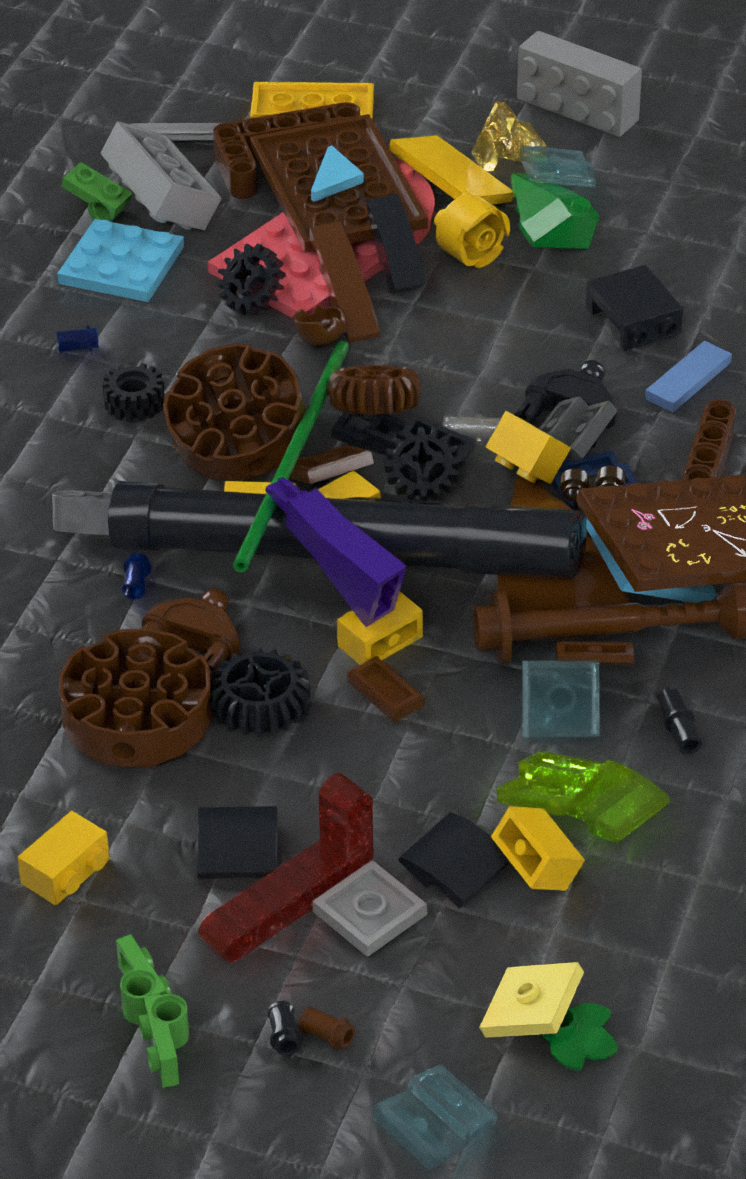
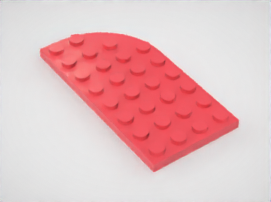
(303, 281)

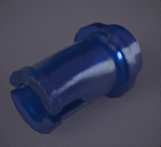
(78, 339)
(137, 569)

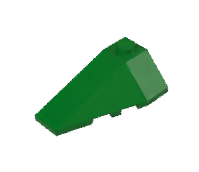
(553, 214)

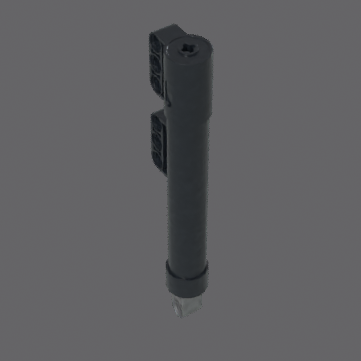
(415, 532)

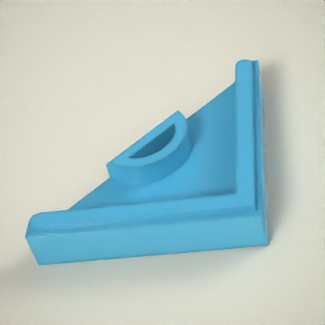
(335, 175)

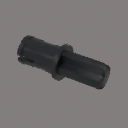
(679, 721)

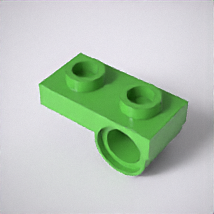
(104, 196)
(138, 978)
(168, 1029)

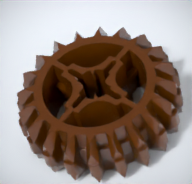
(374, 389)

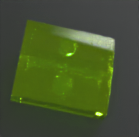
(551, 782)
(619, 802)

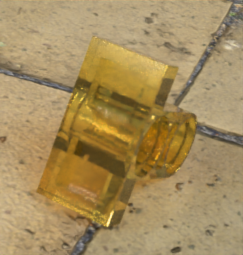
(503, 137)

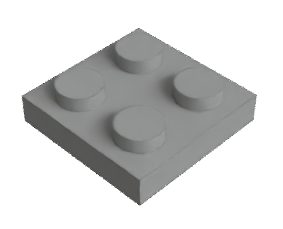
(369, 908)

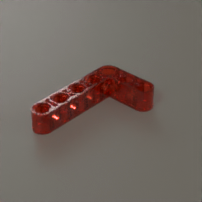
(290, 889)

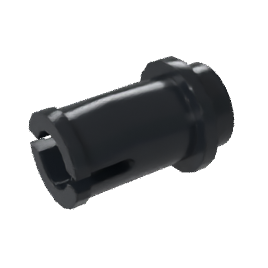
(285, 1035)

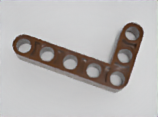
(233, 147)
(711, 441)

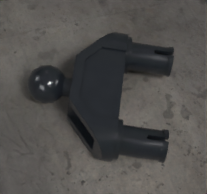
(556, 386)

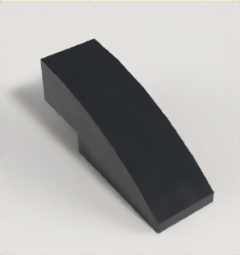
(395, 244)

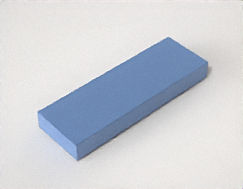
(688, 376)

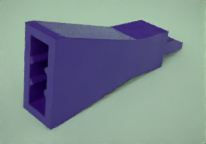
(352, 560)

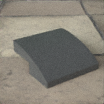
(578, 424)

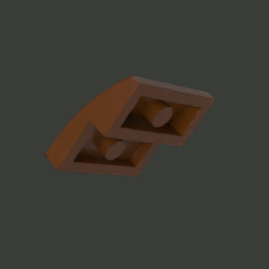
(606, 652)

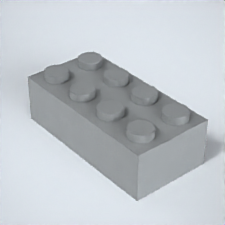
(579, 83)
(160, 177)

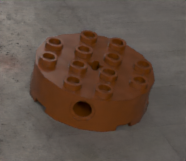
(234, 412)
(135, 698)

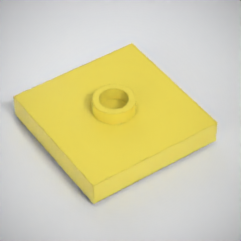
(531, 1000)

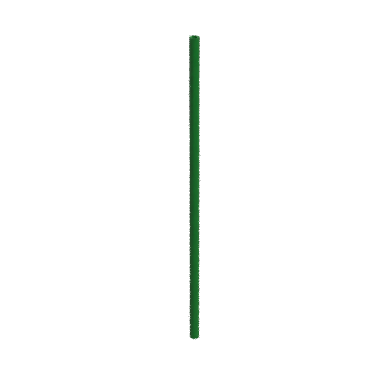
(290, 458)

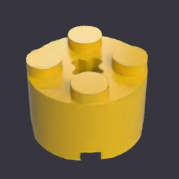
(471, 230)

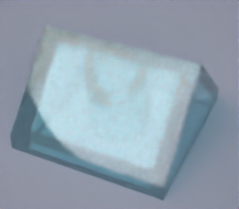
(560, 698)

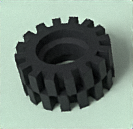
(133, 391)

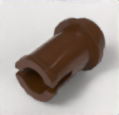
(335, 1031)

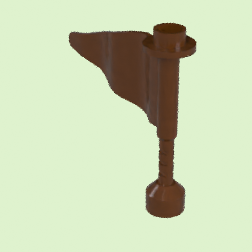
(588, 604)

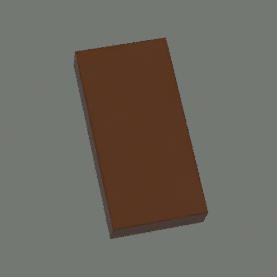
(385, 689)

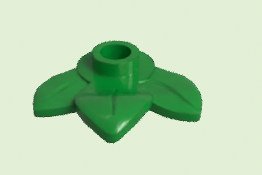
(582, 1036)

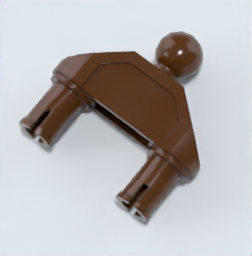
(200, 624)

